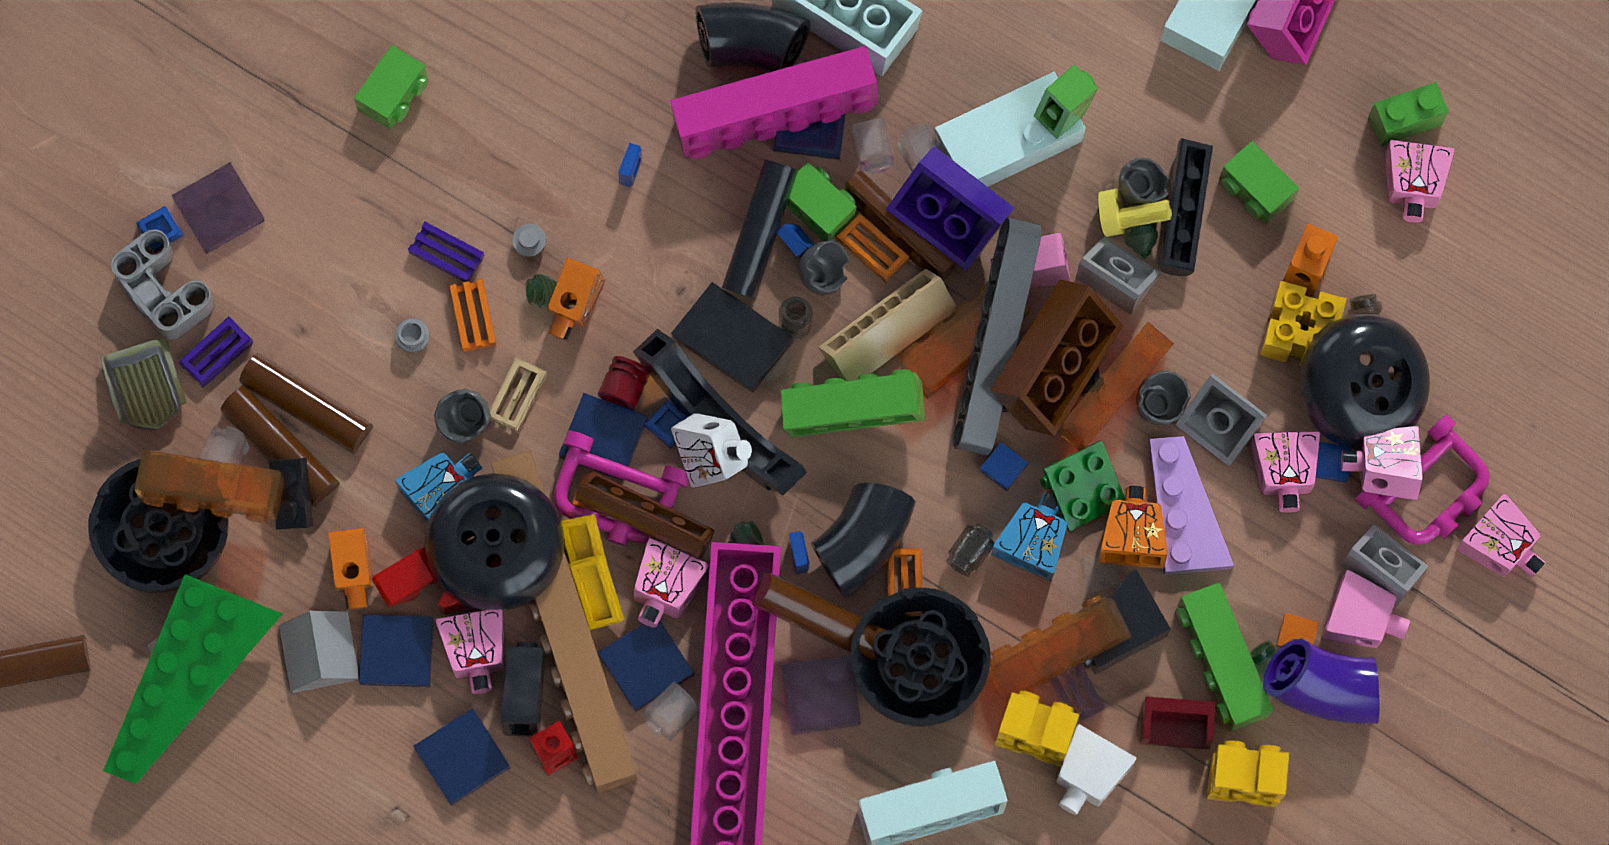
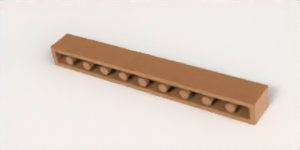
(576, 662)

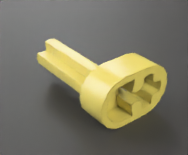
(1116, 218)

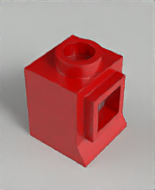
(553, 748)

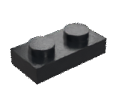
(295, 501)

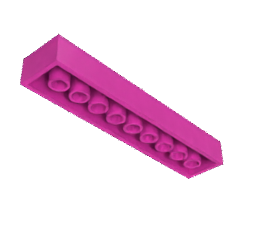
(734, 699)

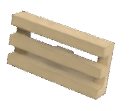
(504, 421)

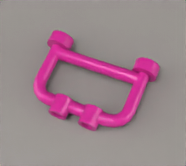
(578, 453)
(1466, 502)

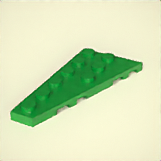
(194, 655)

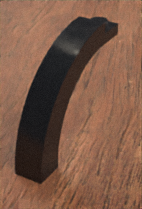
(694, 395)

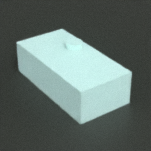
(851, 24)
(1207, 28)
(1005, 135)
(932, 805)

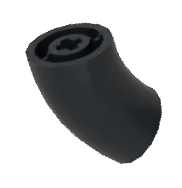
(750, 35)
(864, 535)

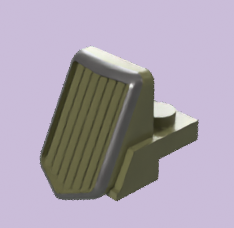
(144, 384)

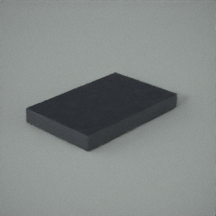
(732, 337)

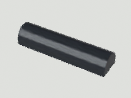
(1187, 208)
(760, 228)

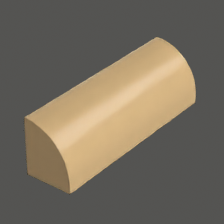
(889, 326)

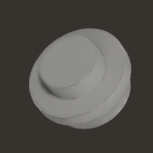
(529, 240)
(412, 335)

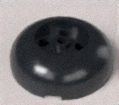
(1335, 365)
(123, 548)
(524, 567)
(958, 675)

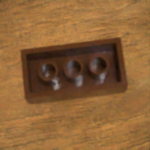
(1056, 357)

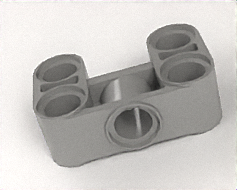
(150, 295)

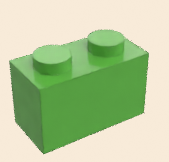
(391, 87)
(1066, 101)
(1408, 113)
(1258, 183)
(820, 203)

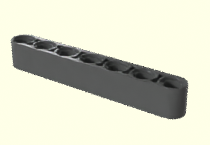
(996, 334)

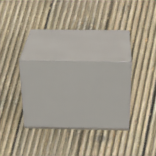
(1116, 274)
(1221, 420)
(1385, 563)
(319, 650)

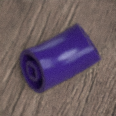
(1324, 683)

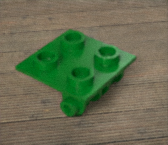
(1083, 485)

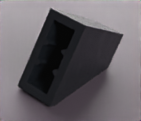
(1141, 618)
(523, 690)

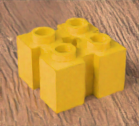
(1290, 309)
(1037, 728)
(1248, 774)

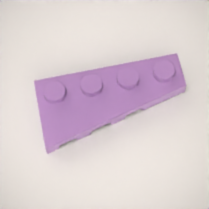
(1188, 518)

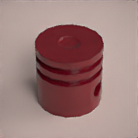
(624, 382)

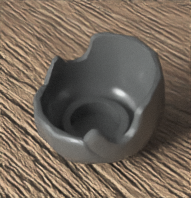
(1143, 182)
(824, 267)
(1162, 397)
(462, 415)

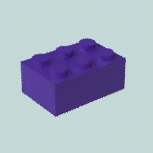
(950, 208)

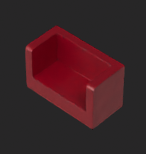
(1177, 723)

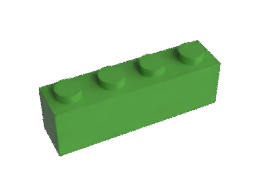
(852, 404)
(1224, 657)

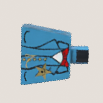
(433, 479)
(1033, 538)

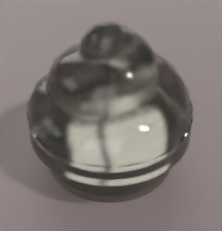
(1365, 304)

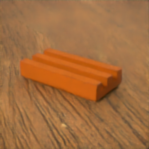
(893, 267)
(467, 288)
(904, 553)

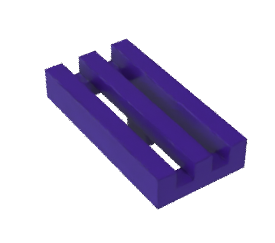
(421, 238)
(224, 361)

